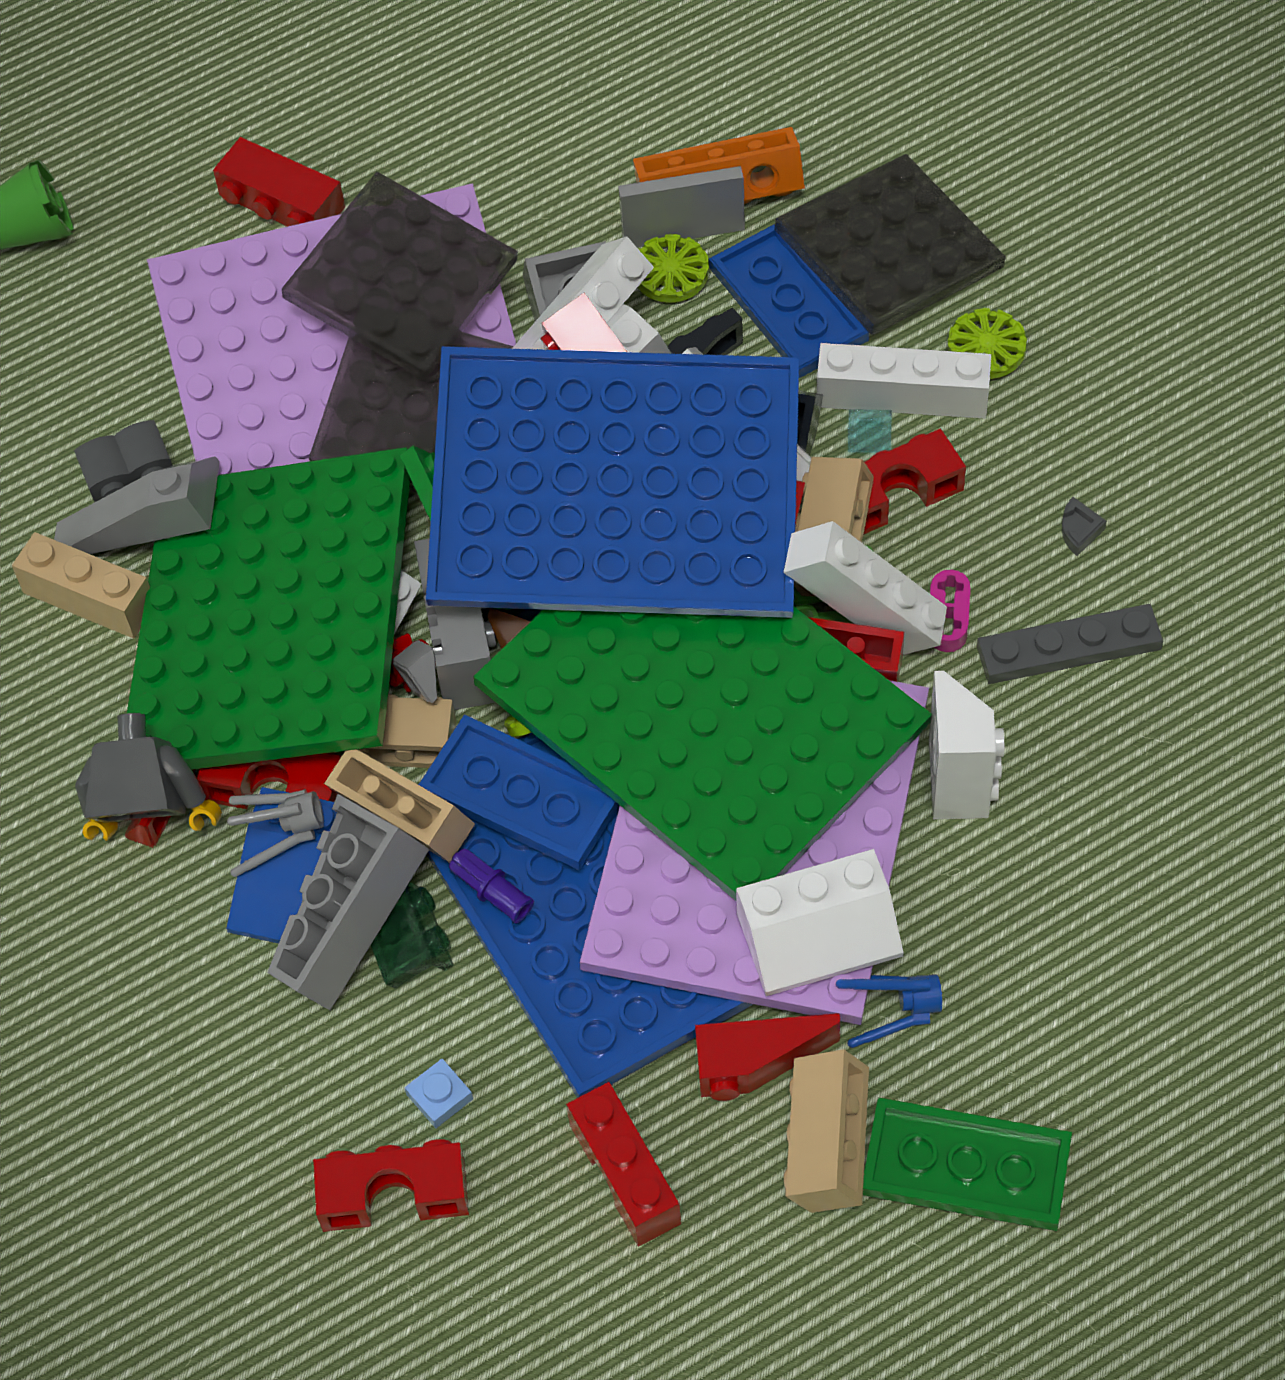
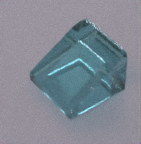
(869, 430)

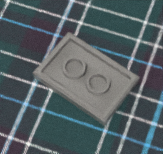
(683, 205)

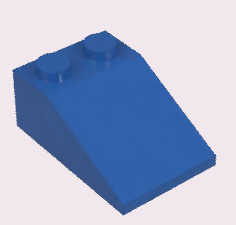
(271, 890)

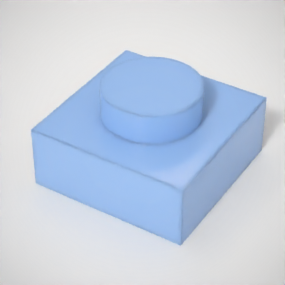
(438, 1093)

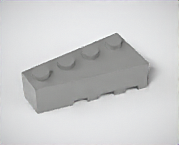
(458, 643)
(344, 901)

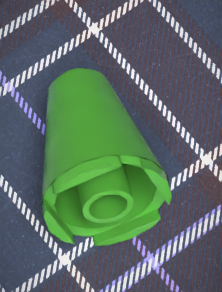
(32, 208)

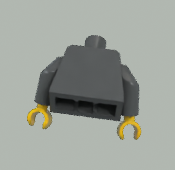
(138, 781)

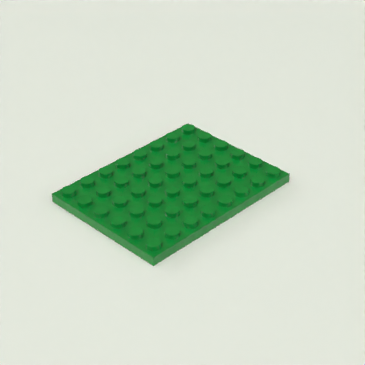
(278, 615)
(709, 727)

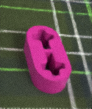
(957, 611)

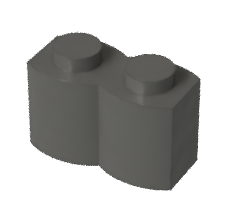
(122, 458)

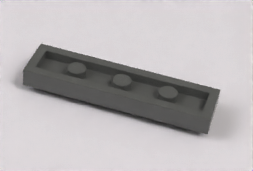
(1069, 643)

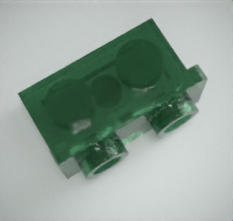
(411, 939)

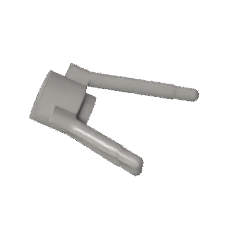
(296, 812)

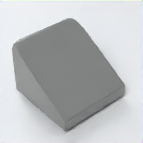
(417, 669)

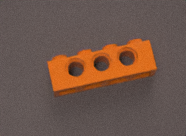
(773, 149)

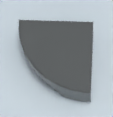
(1080, 526)

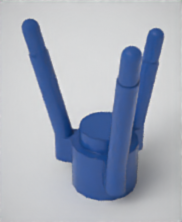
(916, 993)

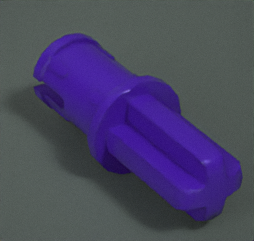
(491, 885)

